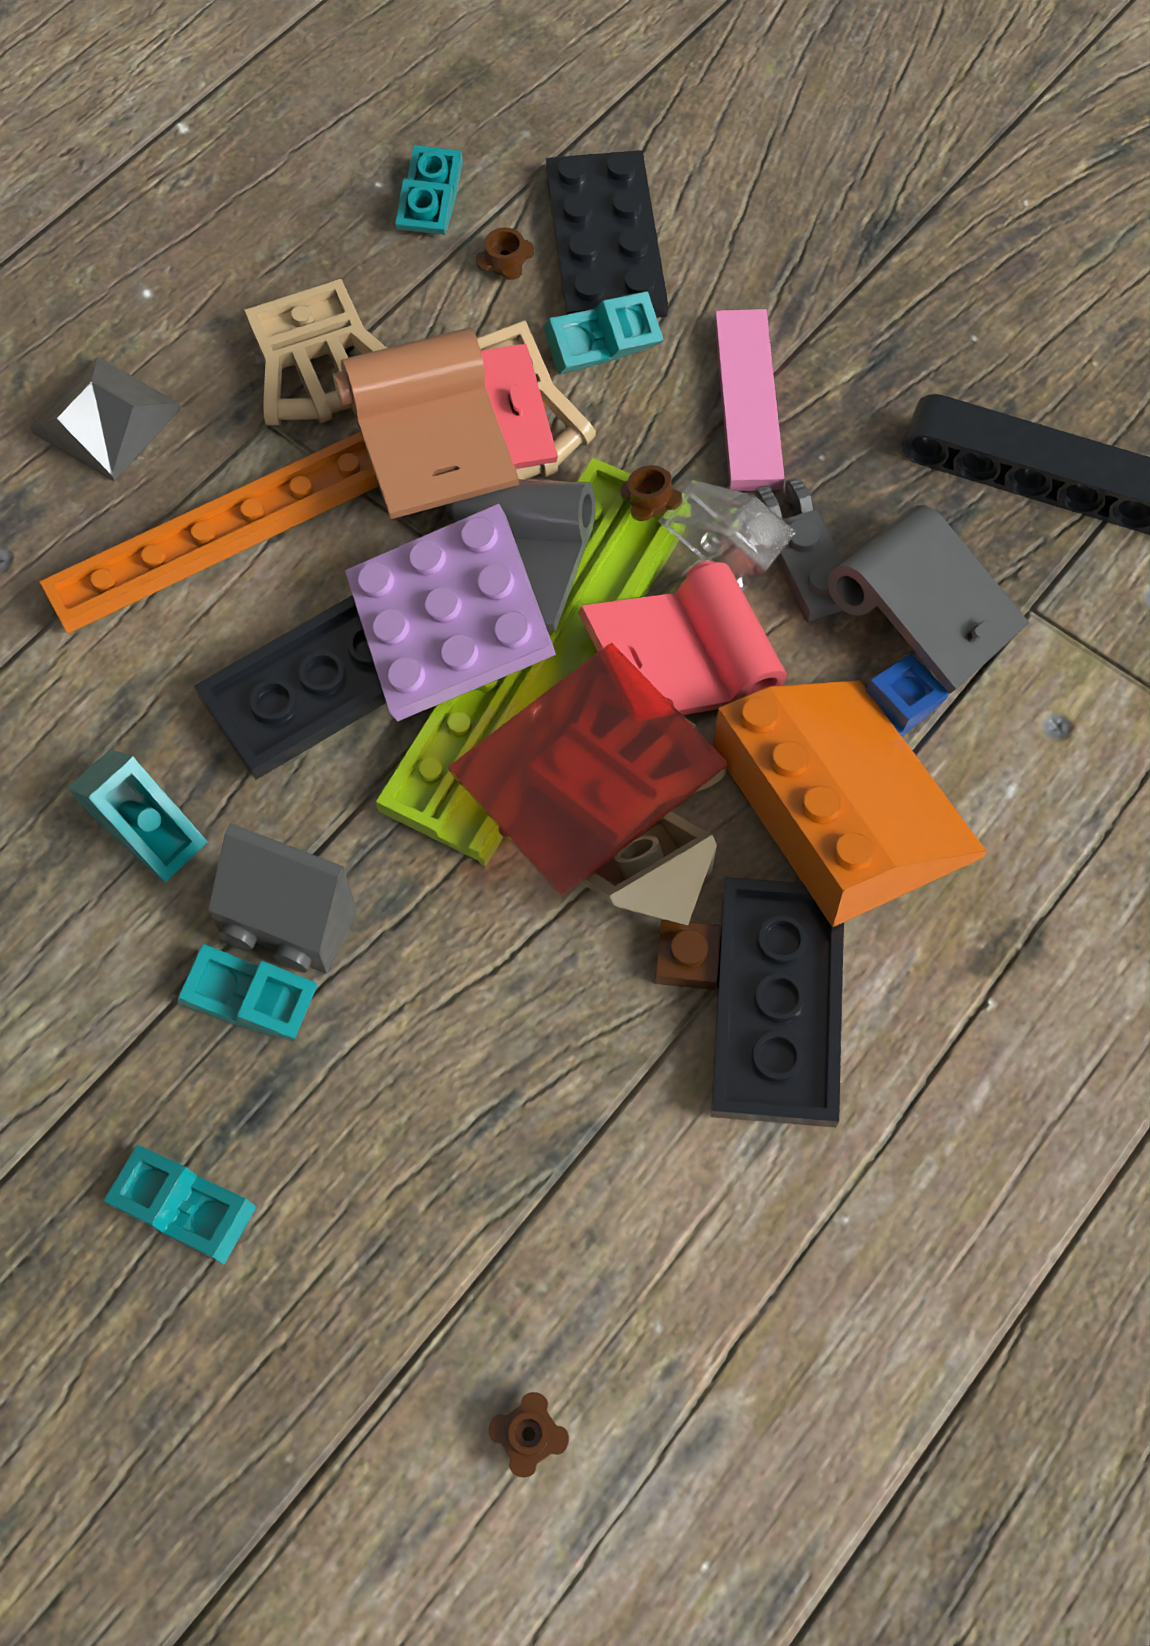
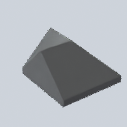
(105, 418)

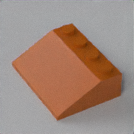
(842, 794)

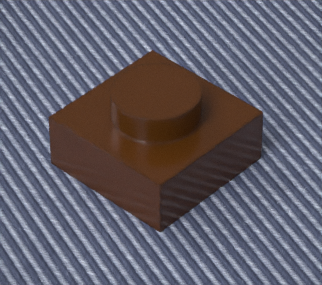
(688, 955)

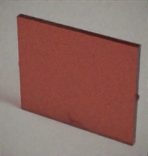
(587, 768)

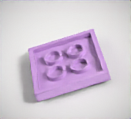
(449, 613)

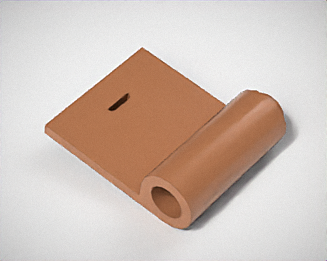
(427, 422)

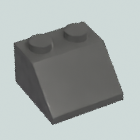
(280, 900)

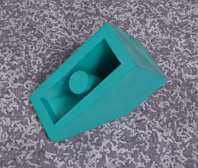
(137, 813)

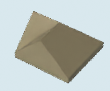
(659, 870)

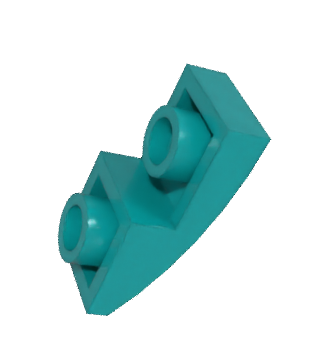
(430, 190)

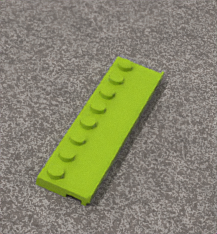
(616, 565)

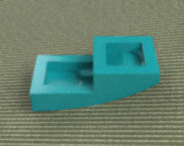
(604, 333)
(247, 994)
(180, 1204)

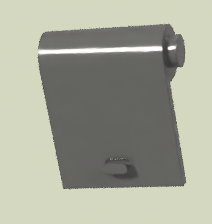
(550, 531)
(930, 594)

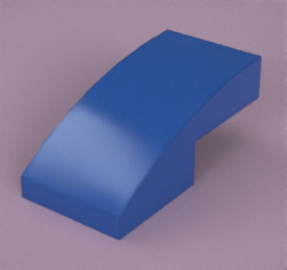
(907, 693)

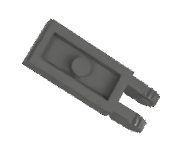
(809, 553)

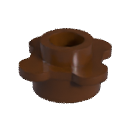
(505, 253)
(650, 492)
(527, 1454)

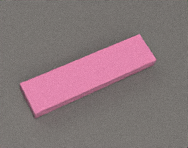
(748, 400)

